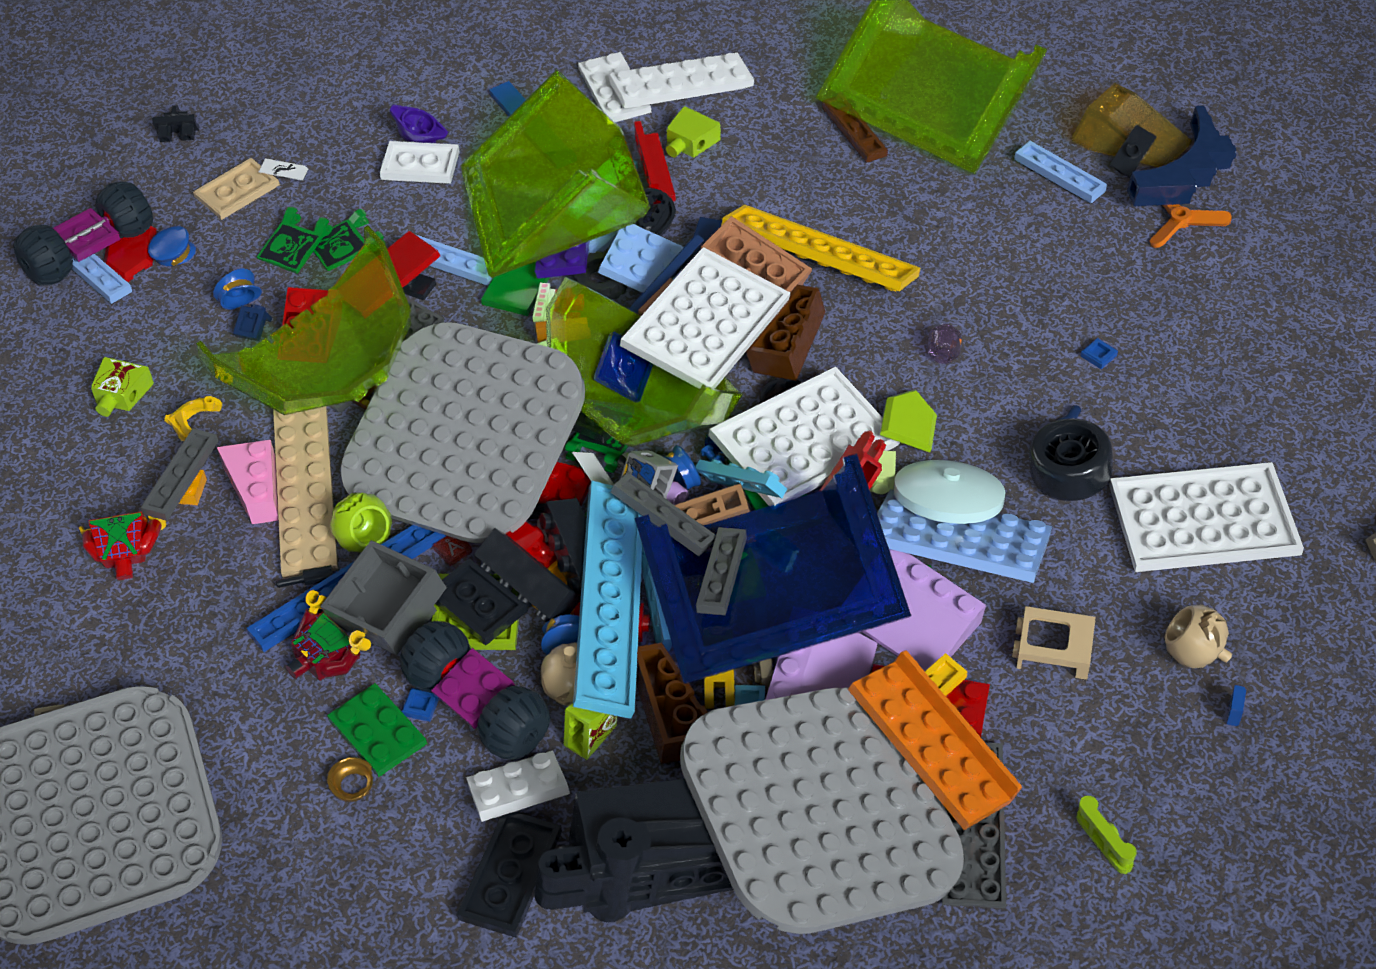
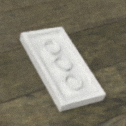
(596, 76)

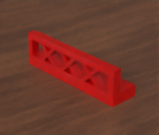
(653, 161)

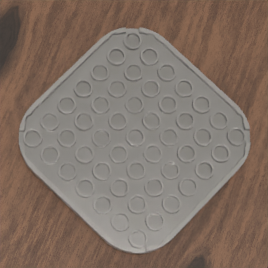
(465, 430)
(817, 812)
(101, 813)

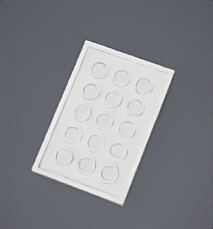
(705, 319)
(800, 433)
(1205, 517)

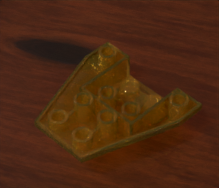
(1113, 118)

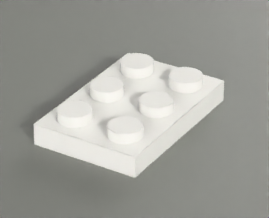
(419, 162)
(517, 785)

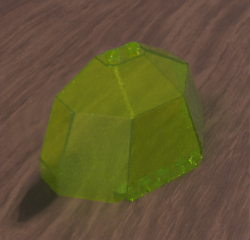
(579, 327)
(335, 350)

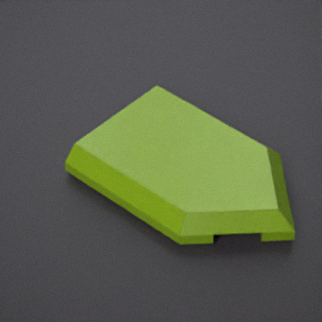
(909, 420)

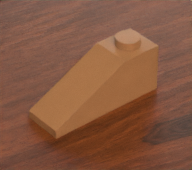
(716, 505)

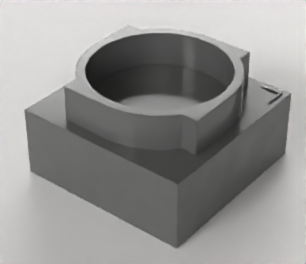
(384, 597)

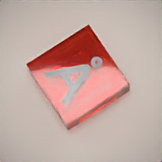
(452, 549)

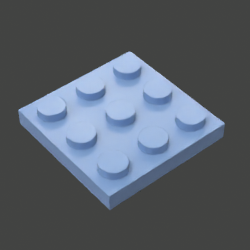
(638, 257)

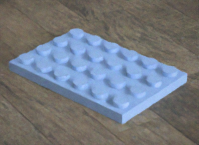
(995, 545)

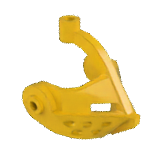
(179, 418)

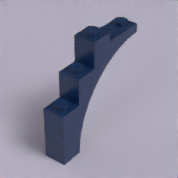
(1179, 179)

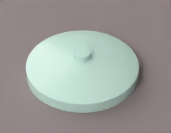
(949, 491)

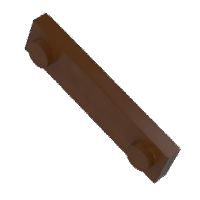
(858, 134)

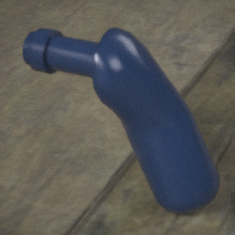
(1073, 412)

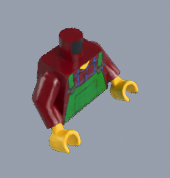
(323, 645)

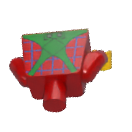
(121, 540)

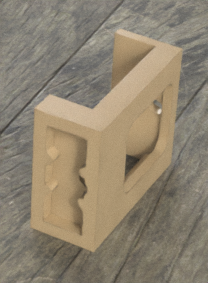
(1079, 644)

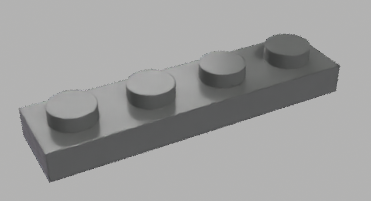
(179, 474)
(661, 512)
(721, 571)

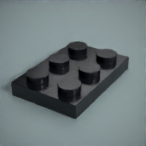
(479, 602)

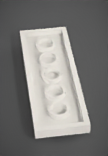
(680, 80)

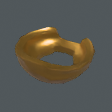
(346, 767)

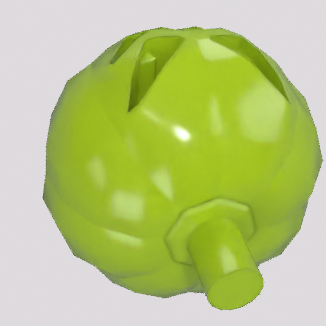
(360, 520)

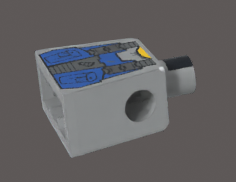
(650, 469)

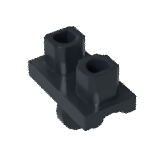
(175, 122)

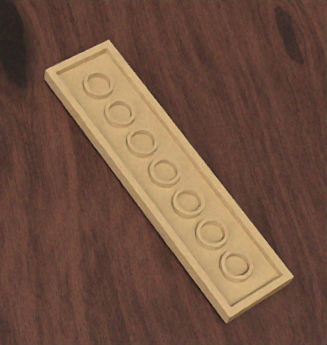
(304, 491)

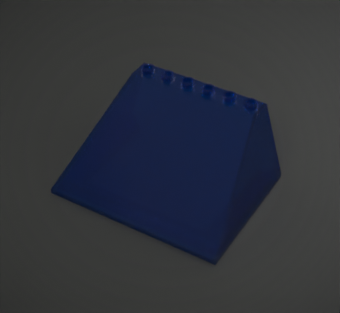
(804, 579)

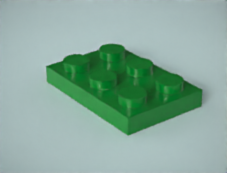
(377, 729)

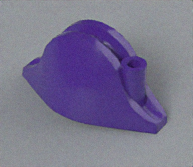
(417, 125)

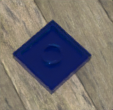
(622, 370)

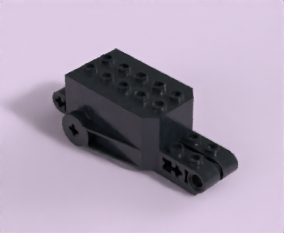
(631, 853)

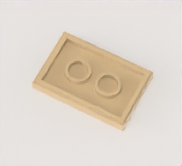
(235, 188)

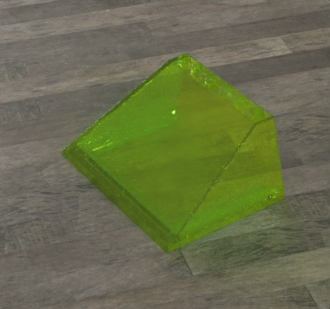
(928, 83)
(551, 179)

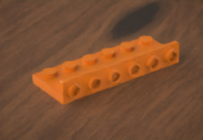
(936, 740)

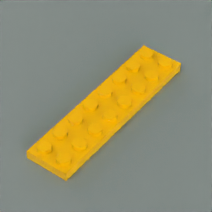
(827, 249)

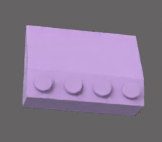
(939, 614)
(823, 666)

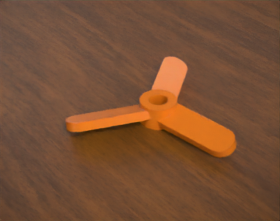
(1183, 217)

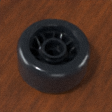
(1071, 459)

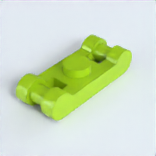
(1105, 836)

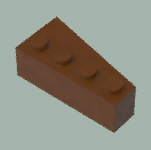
(789, 336)
(665, 700)

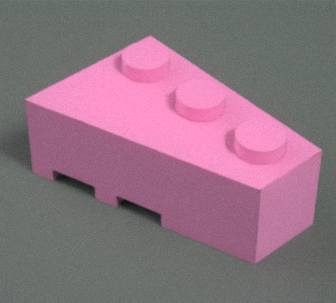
(253, 477)

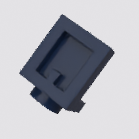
(251, 322)

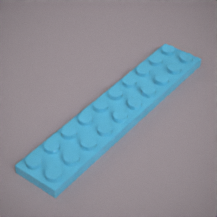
(608, 606)

